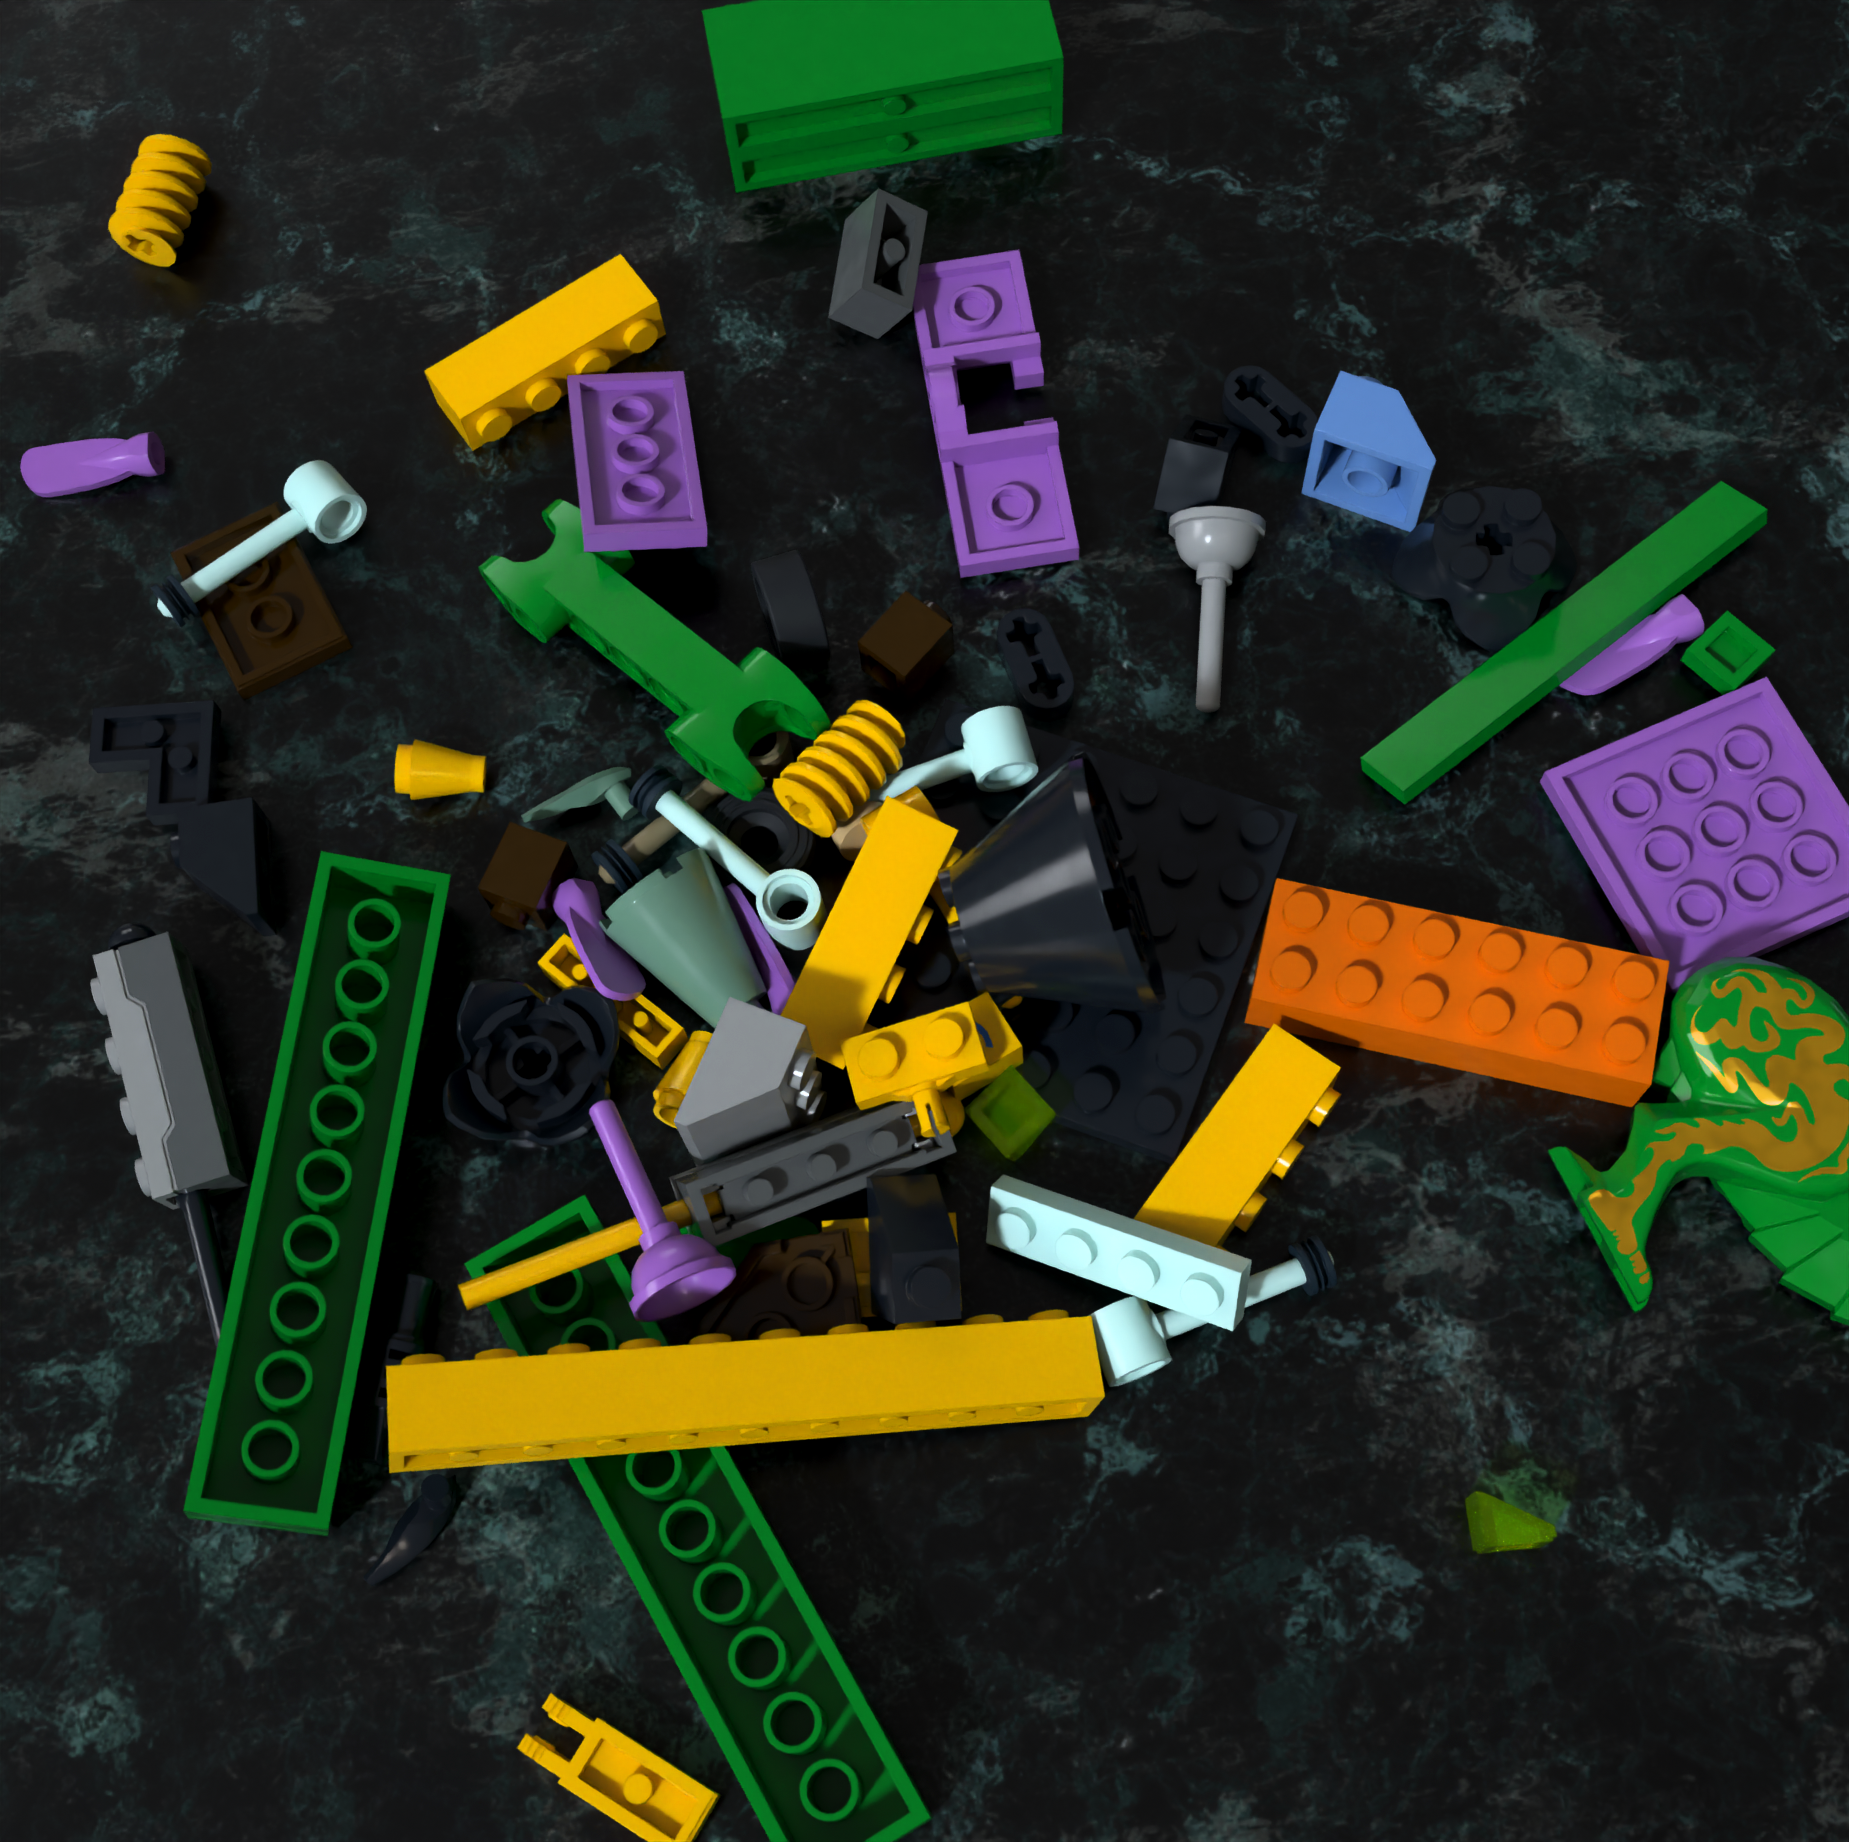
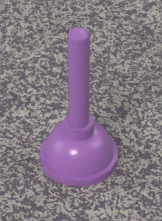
(675, 1268)

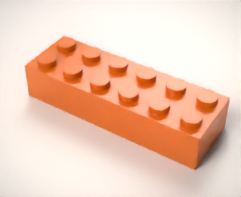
(1459, 993)

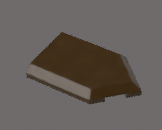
(788, 1285)

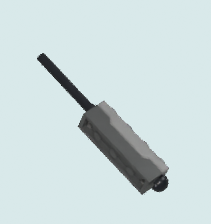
(171, 1088)

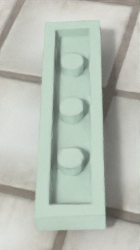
(1118, 1252)

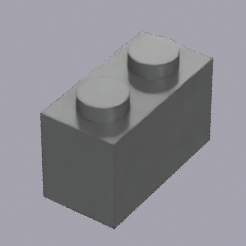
(878, 264)

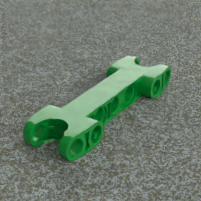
(718, 703)

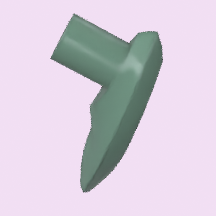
(592, 790)

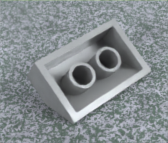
(750, 1084)

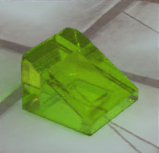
(1010, 1113)
(1502, 1527)

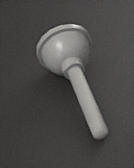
(1214, 544)

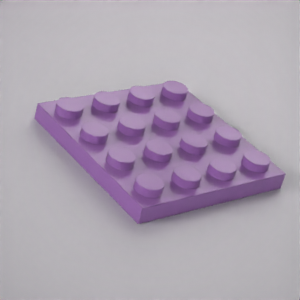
(1711, 831)

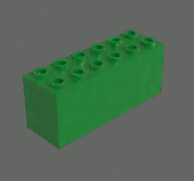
(878, 82)

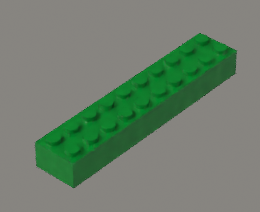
(319, 1200)
(719, 1582)

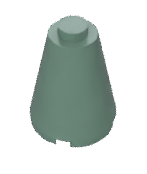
(687, 936)

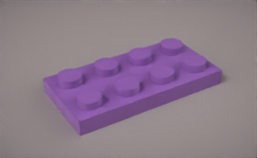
(635, 462)

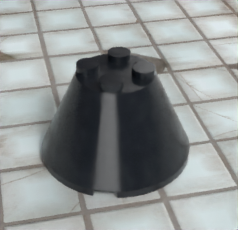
(1051, 904)

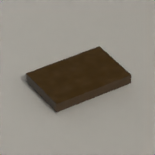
(271, 615)

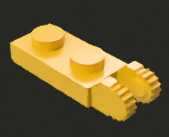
(624, 1778)

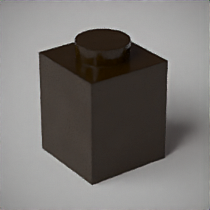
(907, 645)
(524, 877)

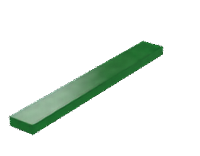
(1562, 642)

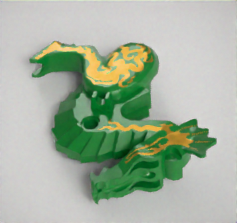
(1757, 1108)

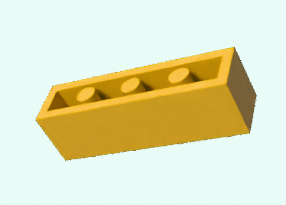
(527, 359)
(869, 926)
(1244, 1142)

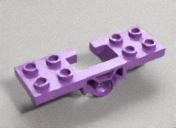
(1003, 484)

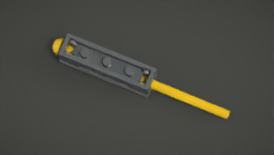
(755, 1187)

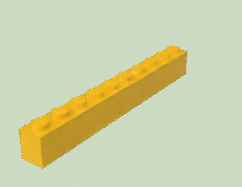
(738, 1390)

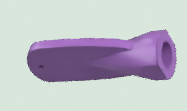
(91, 463)
(1638, 648)
(767, 958)
(607, 963)

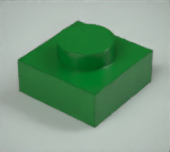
(1727, 654)

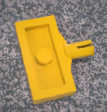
(916, 1062)

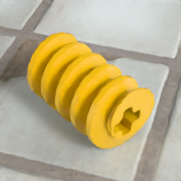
(159, 198)
(841, 768)

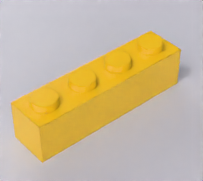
(639, 1019)

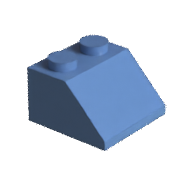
(1369, 454)

